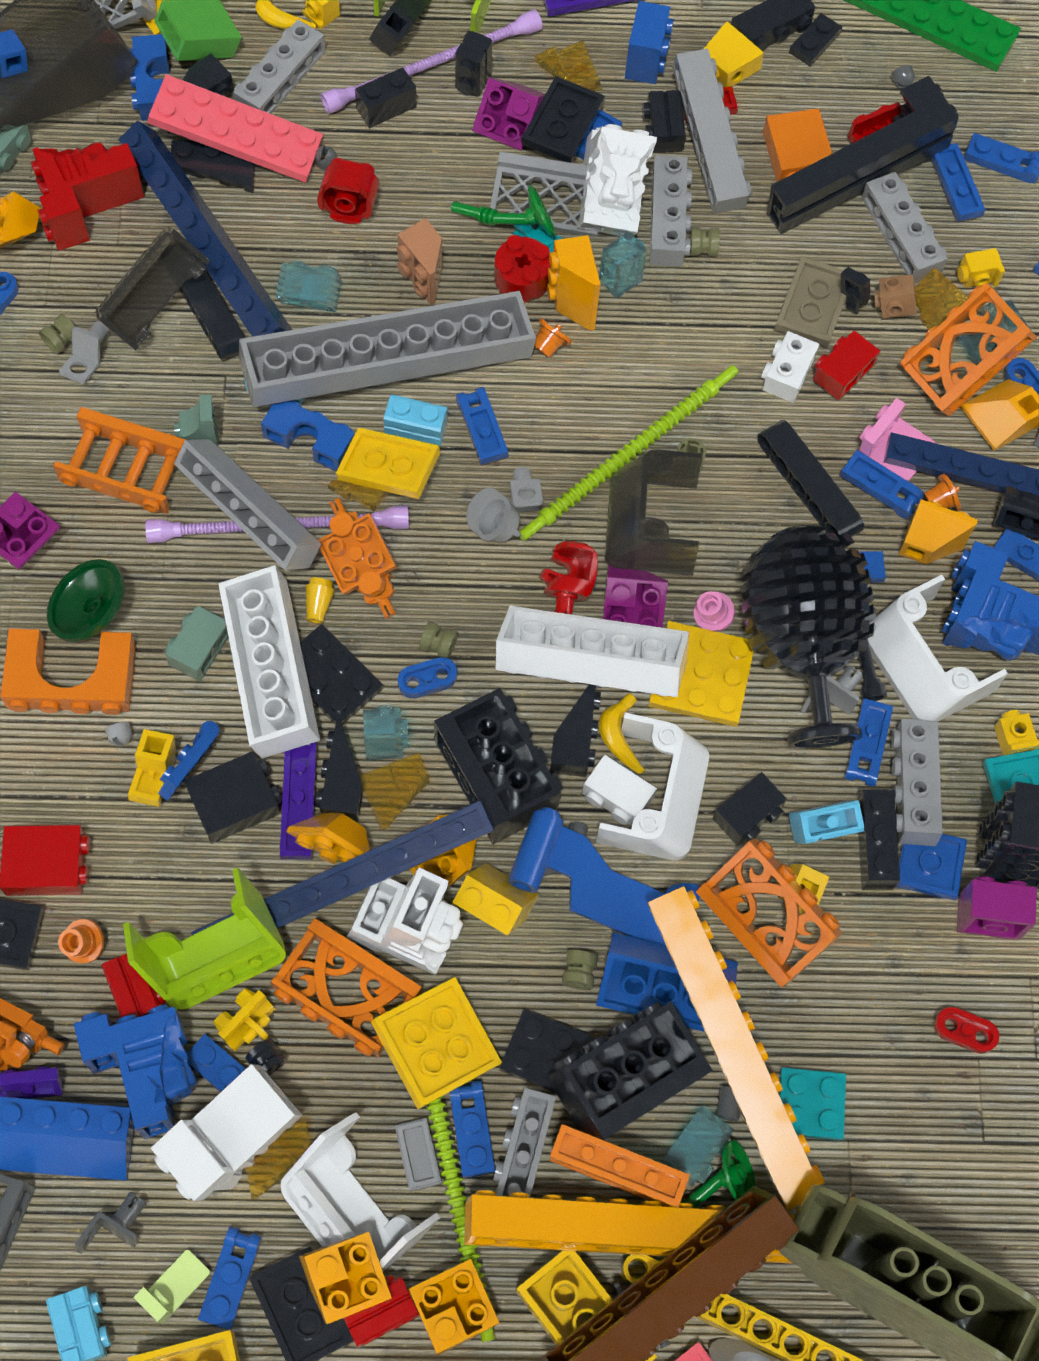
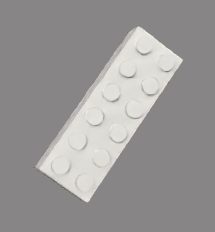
(592, 651)
(268, 662)

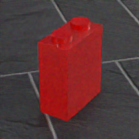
(44, 860)

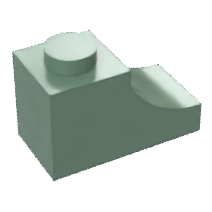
(198, 421)

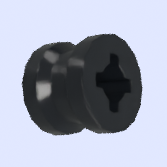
(266, 1056)

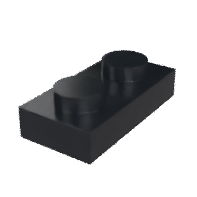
(815, 39)

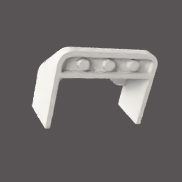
(912, 667)
(671, 830)
(338, 1206)

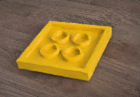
(712, 677)
(436, 1042)

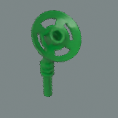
(535, 214)
(729, 1176)

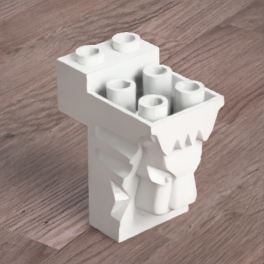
(614, 179)
(408, 920)
(226, 1135)

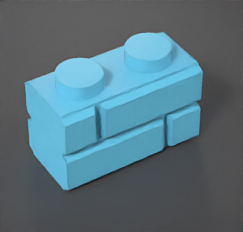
(415, 420)
(826, 821)
(78, 1326)

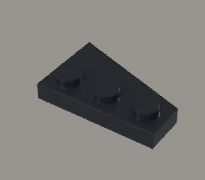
(205, 161)

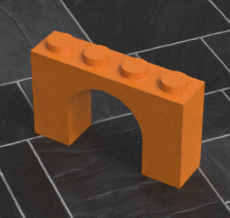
(103, 691)

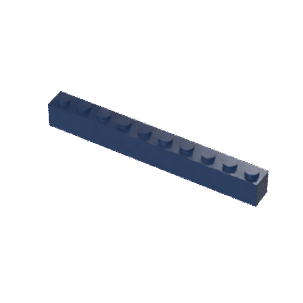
(203, 232)

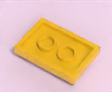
(388, 463)

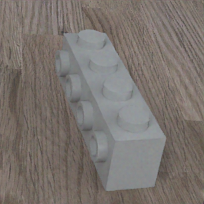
(281, 68)
(668, 211)
(903, 226)
(917, 782)
(524, 1142)

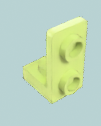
(173, 1287)

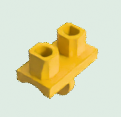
(247, 1021)

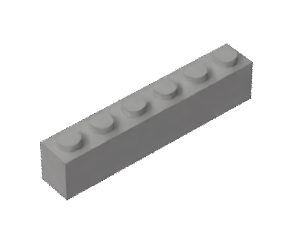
(711, 131)
(247, 504)

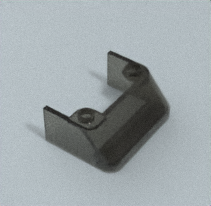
(150, 286)
(644, 541)

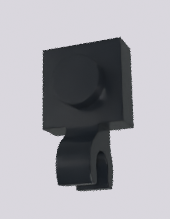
(856, 287)

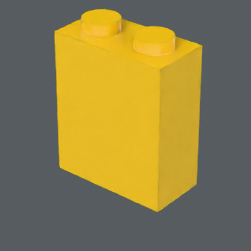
(494, 900)

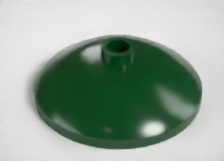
(85, 600)

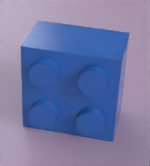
(649, 42)

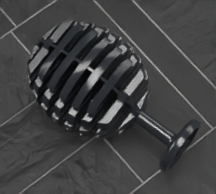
(809, 617)

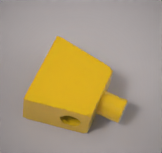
(734, 55)

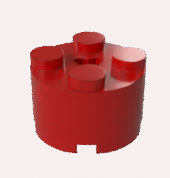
(348, 191)
(523, 267)

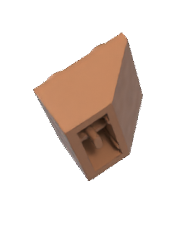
(421, 258)

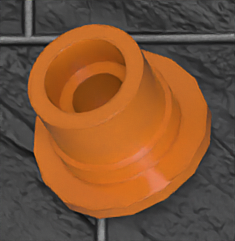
(550, 339)
(944, 493)
(82, 941)

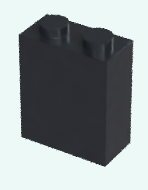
(233, 796)

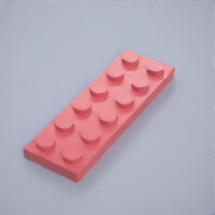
(235, 128)

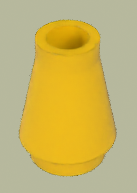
(318, 597)

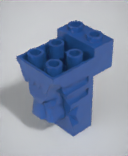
(990, 611)
(149, 1060)

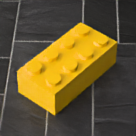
(563, 1295)

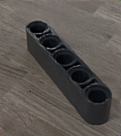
(212, 315)
(809, 480)

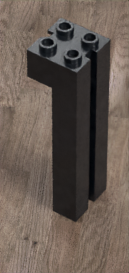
(916, 134)

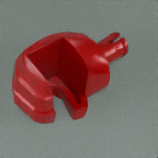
(581, 575)

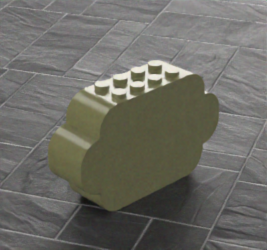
(911, 1281)

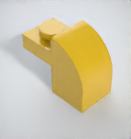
(153, 757)

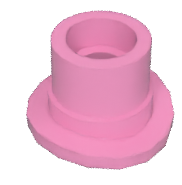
(714, 611)

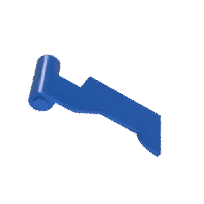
(594, 887)

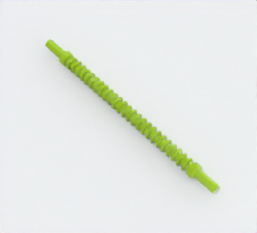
(708, 389)
(454, 1189)

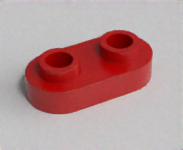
(965, 1030)

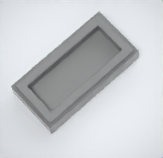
(418, 1155)

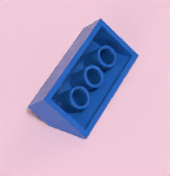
(644, 973)
(65, 1138)

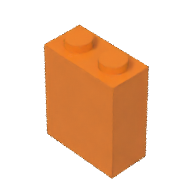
(795, 141)

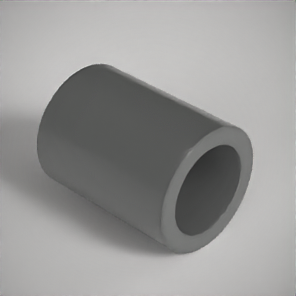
(727, 1105)

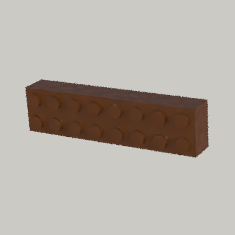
(682, 1283)

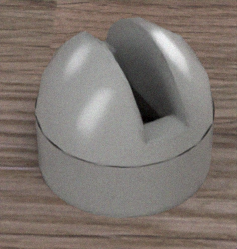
(119, 733)

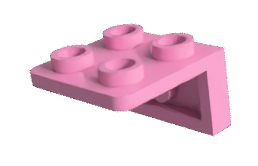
(875, 437)

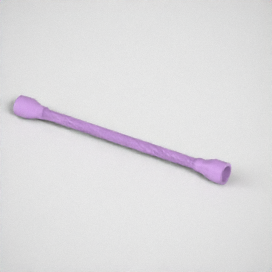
(526, 24)
(162, 530)

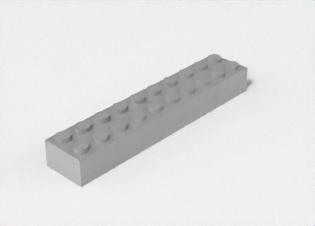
(385, 348)

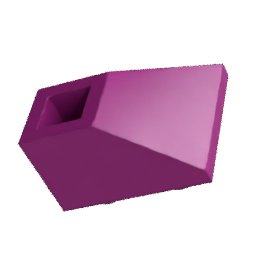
(506, 111)
(23, 530)
(634, 597)

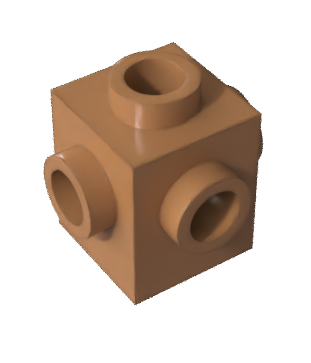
(896, 296)

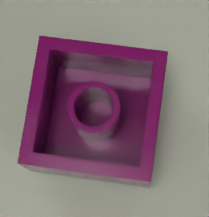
(997, 908)

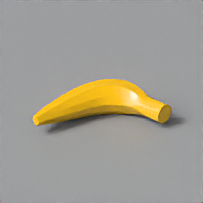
(275, 17)
(612, 735)

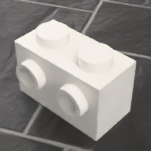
(790, 367)
(618, 790)

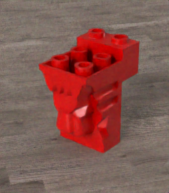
(82, 185)

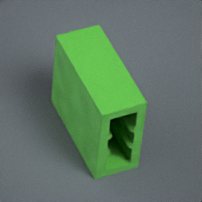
(197, 29)

